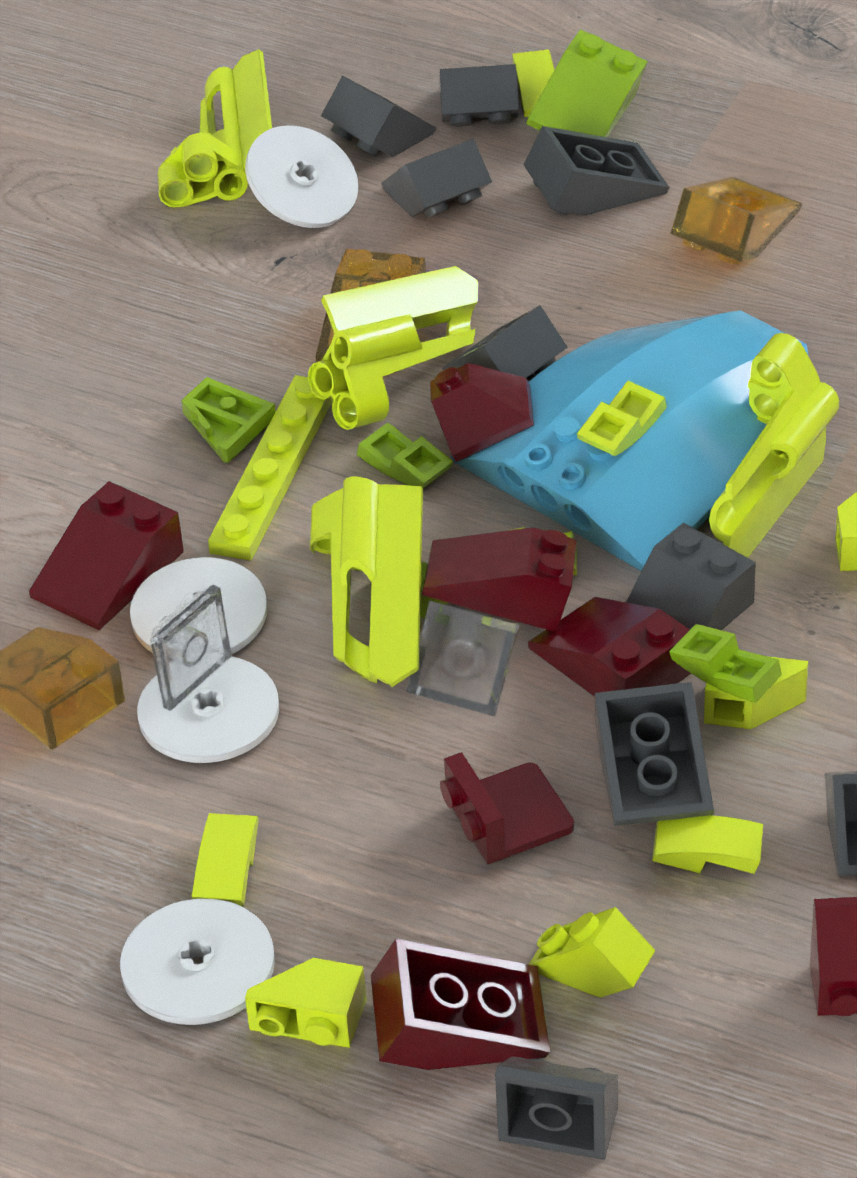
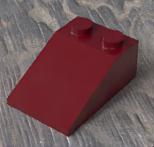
(107, 555)
(505, 574)
(613, 646)
(455, 1008)

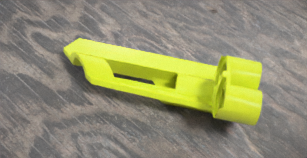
(221, 153)
(379, 337)
(787, 452)
(381, 534)

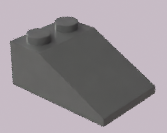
(591, 171)
(652, 754)

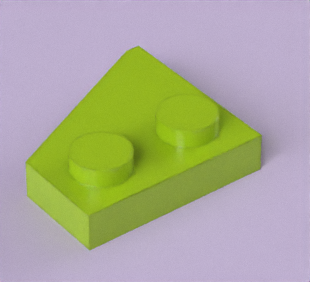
(226, 416)

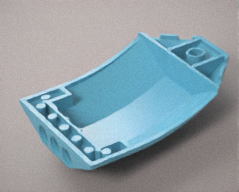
(670, 471)

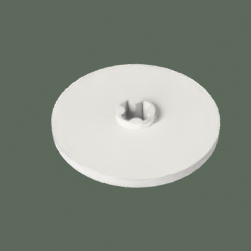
(293, 151)
(172, 585)
(236, 715)
(160, 966)

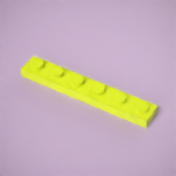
(269, 472)

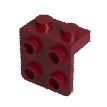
(506, 809)

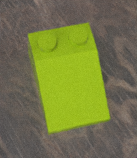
(589, 87)

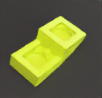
(533, 74)
(623, 420)
(709, 838)
(225, 857)

